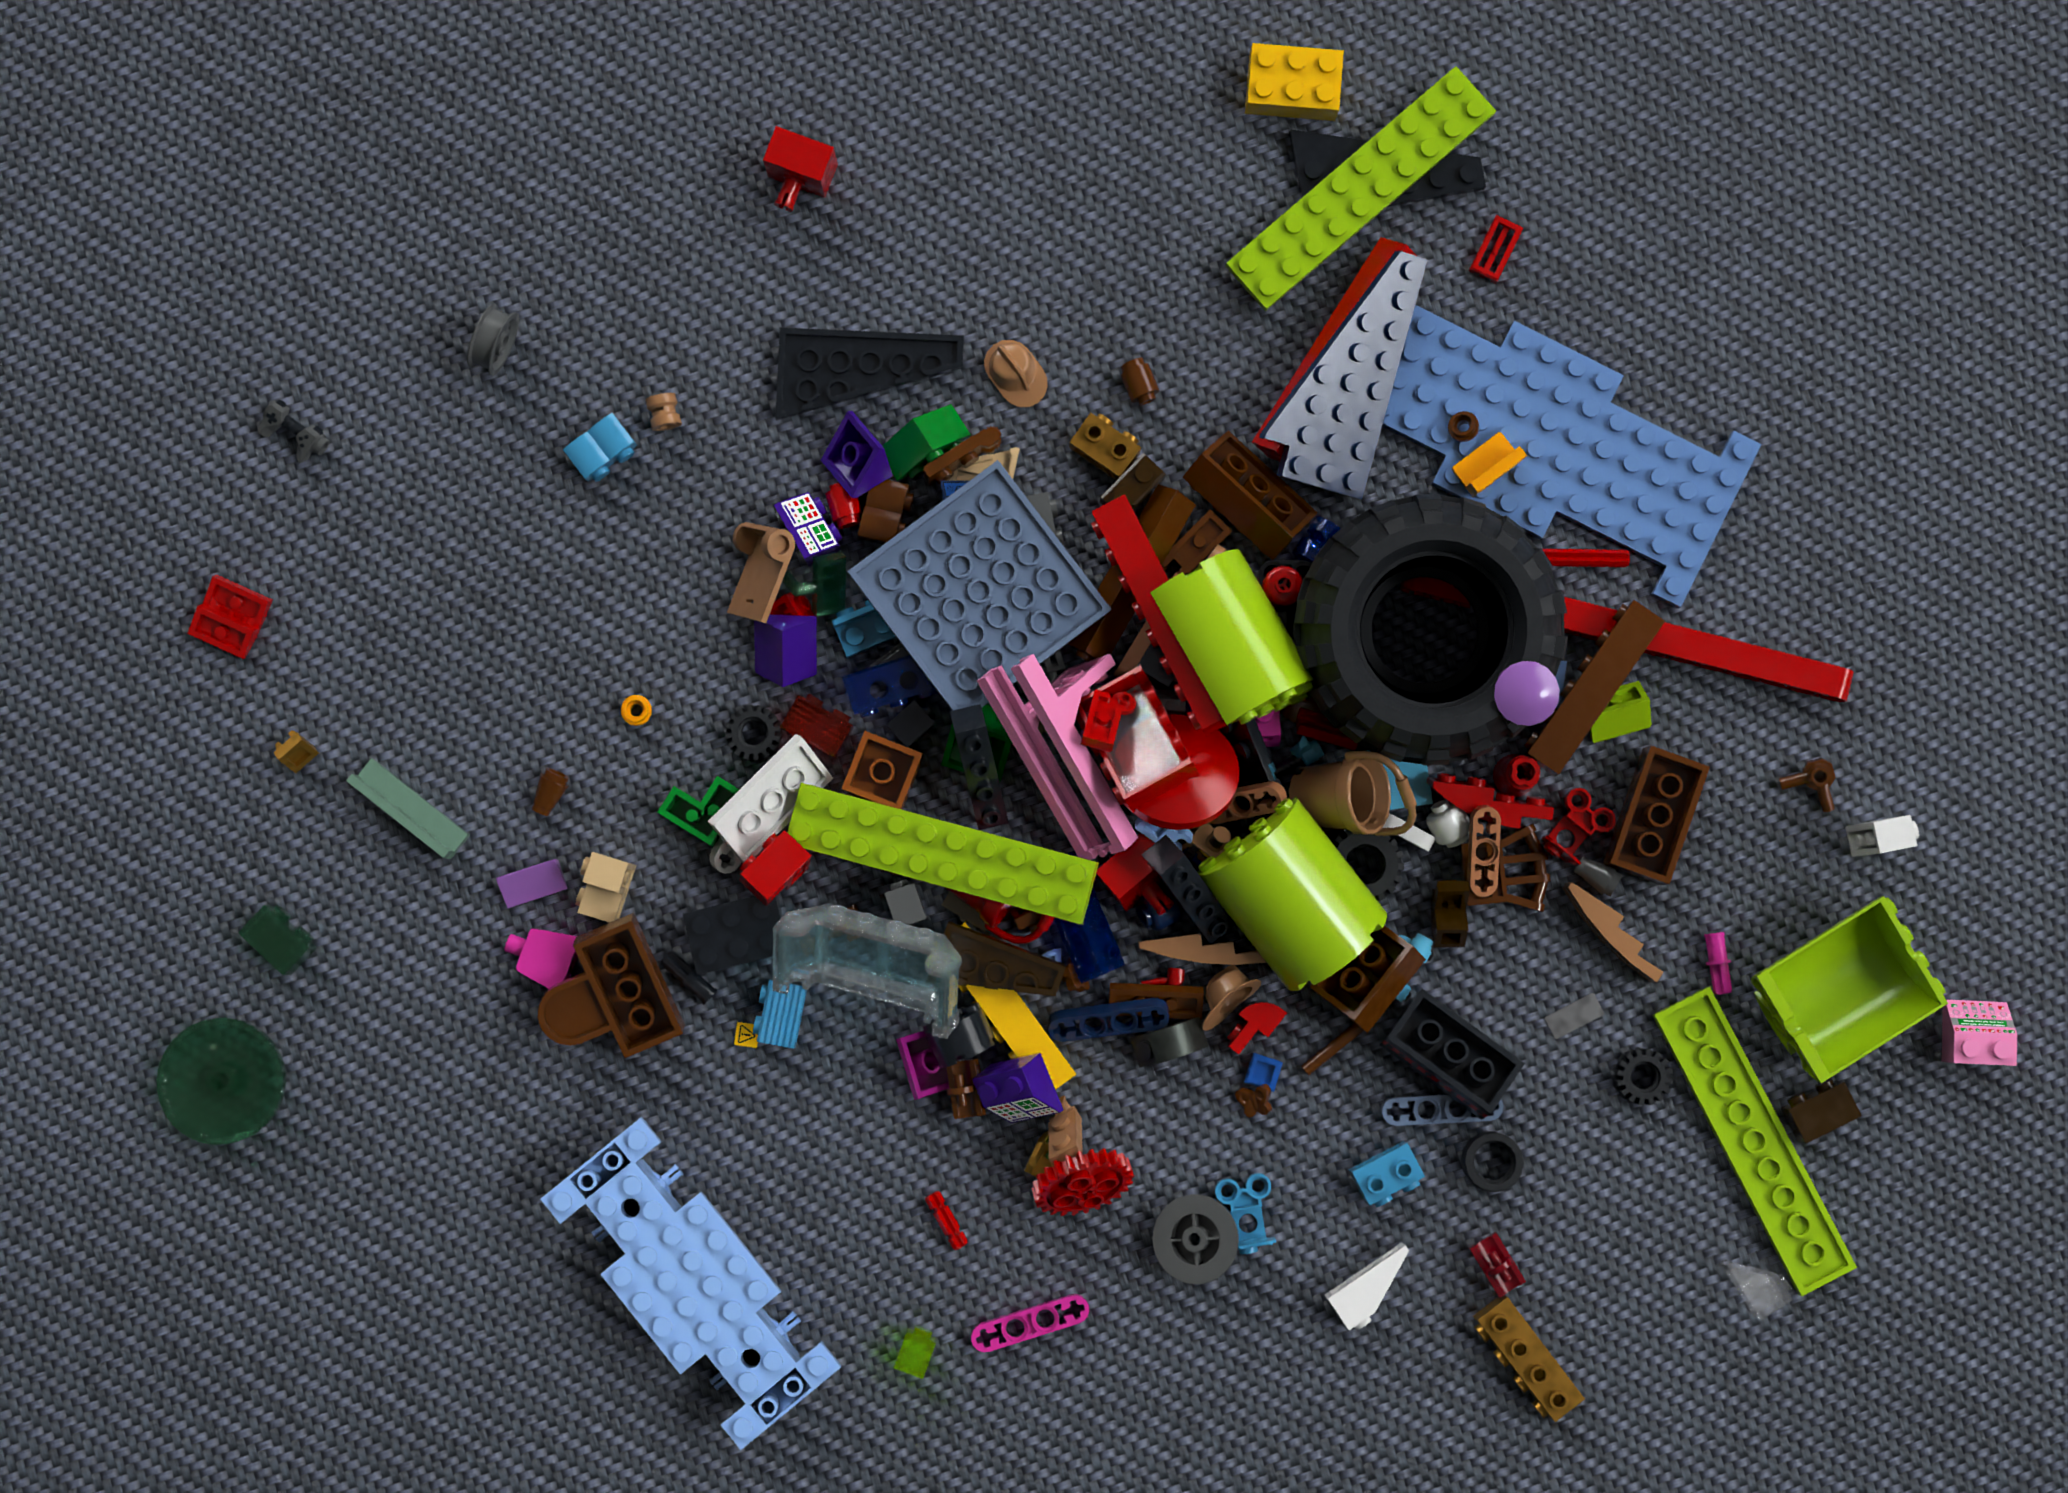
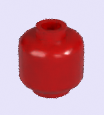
(1278, 597)

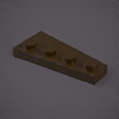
(1002, 965)

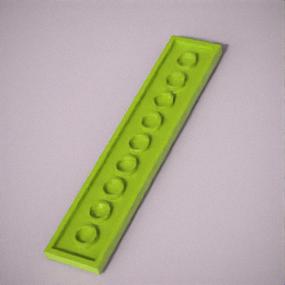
(1360, 188)
(943, 853)
(1754, 1141)

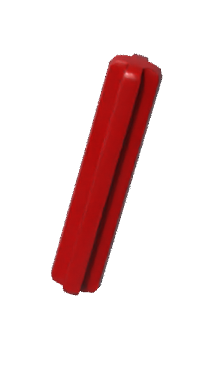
(1588, 557)

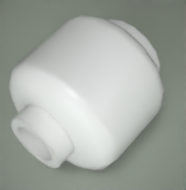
(1448, 824)

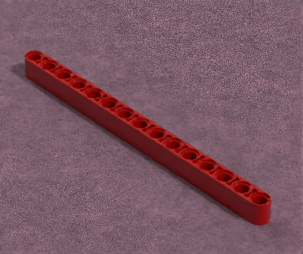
(1688, 647)

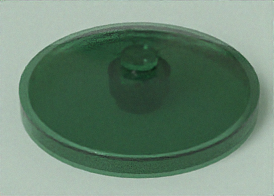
(221, 1081)

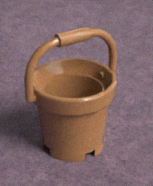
(1353, 793)

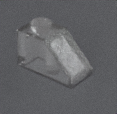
(1758, 1287)

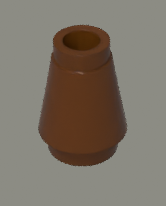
(549, 790)

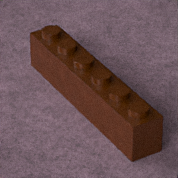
(1594, 687)

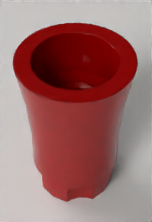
(1506, 778)

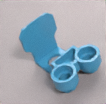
(1243, 1202)

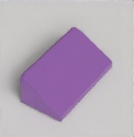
(532, 883)

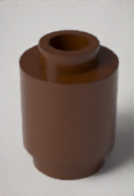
(1139, 381)

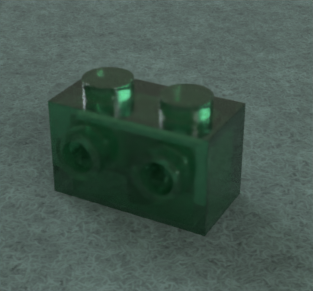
(278, 939)

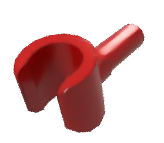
(1175, 976)

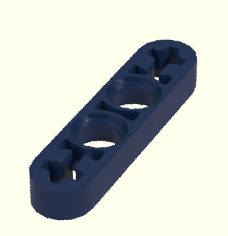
(1107, 1014)

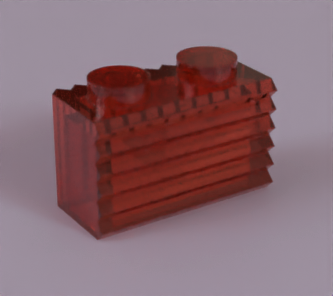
(818, 726)

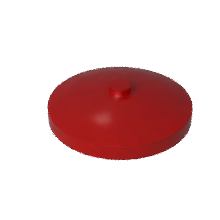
(1200, 797)

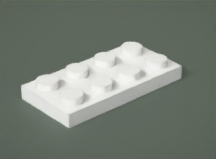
(768, 798)

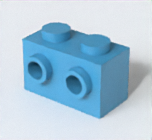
(1387, 1174)

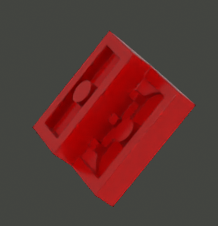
(230, 616)

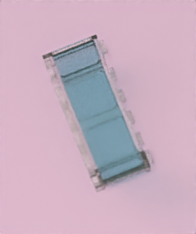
(869, 959)

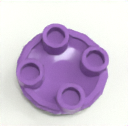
(1526, 693)

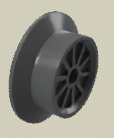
(1176, 1239)

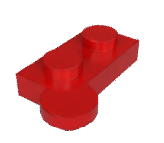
(1105, 717)

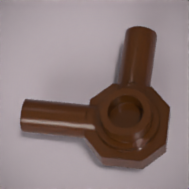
(1817, 775)

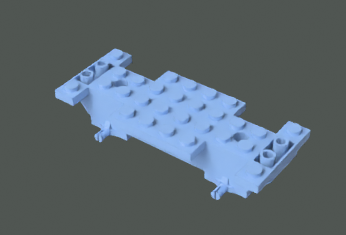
(692, 1282)

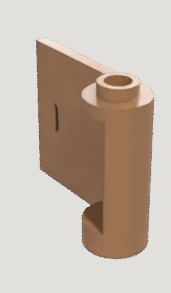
(764, 570)

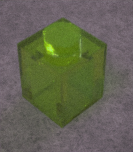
(915, 1352)

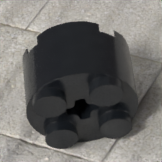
(966, 1040)

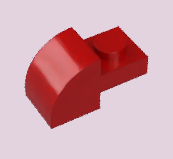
(1258, 1017)

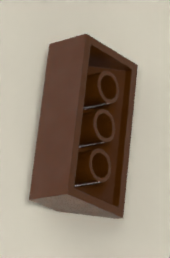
(1249, 495)

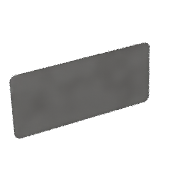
(1574, 1016)

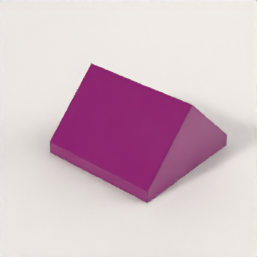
(921, 1066)

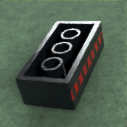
(1452, 1054)

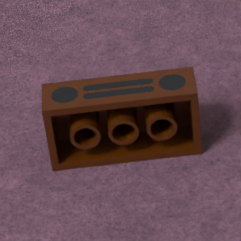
(1656, 815)

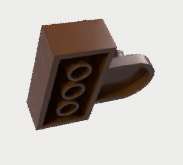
(615, 993)

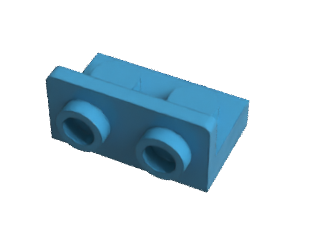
(861, 629)

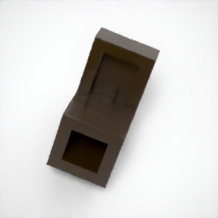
(1449, 913)

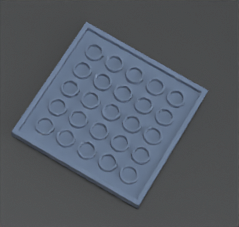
(978, 587)

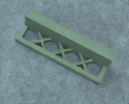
(409, 809)

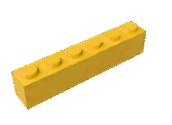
(1020, 1029)

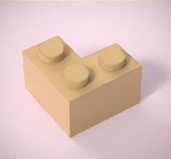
(606, 886)

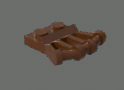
(1540, 878)

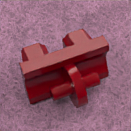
(1497, 1264)

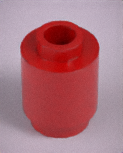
(843, 508)

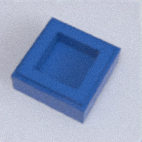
(1263, 1071)

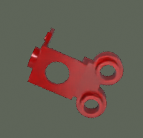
(1580, 822)

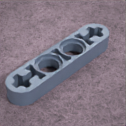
(1441, 1113)

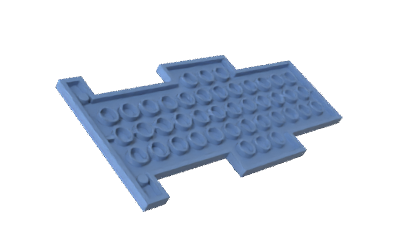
(1580, 448)

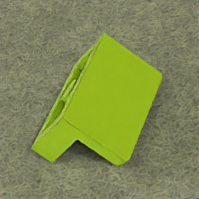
(1624, 714)

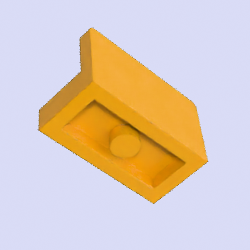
(1487, 463)

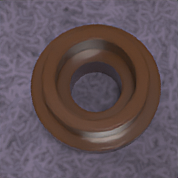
(1463, 418)

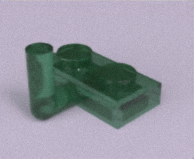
(827, 584)

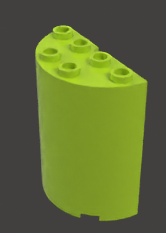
(1234, 638)
(1294, 896)
(1848, 990)

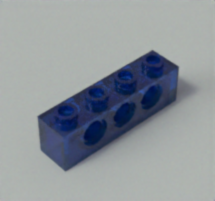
(858, 686)

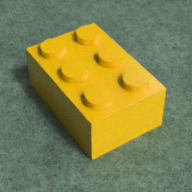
(1294, 82)

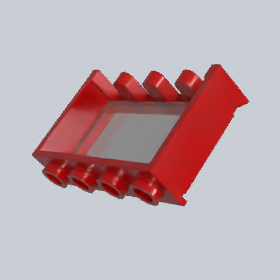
(1147, 749)

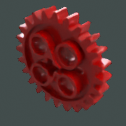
(1082, 1182)

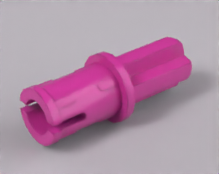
(1718, 963)

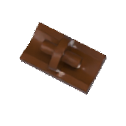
(962, 1089)

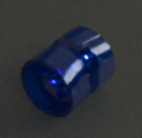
(1319, 533)

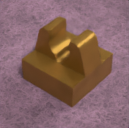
(295, 752)

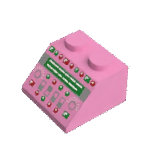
(1978, 1033)

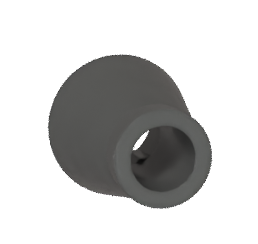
(1598, 875)

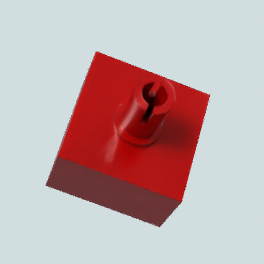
(799, 165)
(1130, 876)

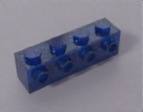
(1090, 944)

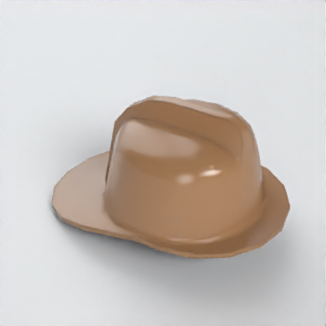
(1016, 373)
(1225, 993)

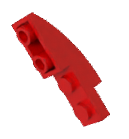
(1476, 792)

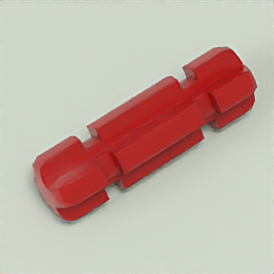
(946, 1220)

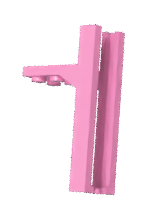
(1057, 708)

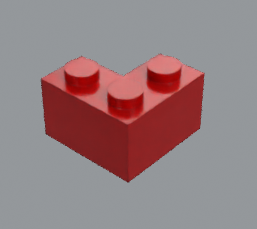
(775, 868)

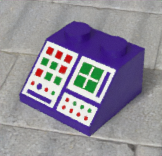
(810, 531)
(1018, 1089)

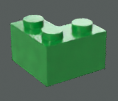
(924, 441)
(693, 814)

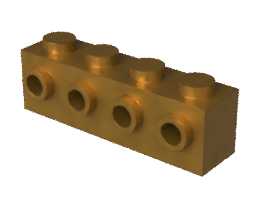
(1528, 1357)

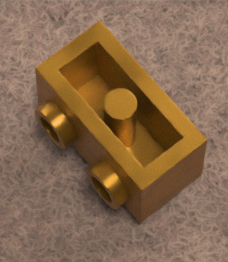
(1105, 446)

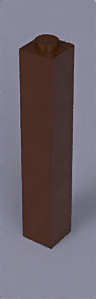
(1162, 523)

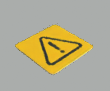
(744, 1035)

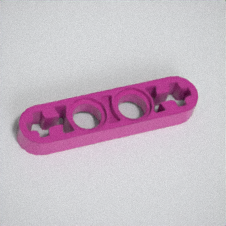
(1031, 1327)

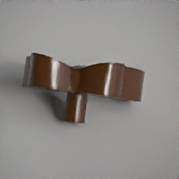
(1072, 980)
(1254, 1101)

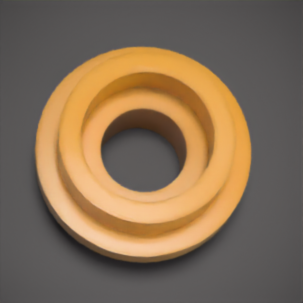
(627, 706)

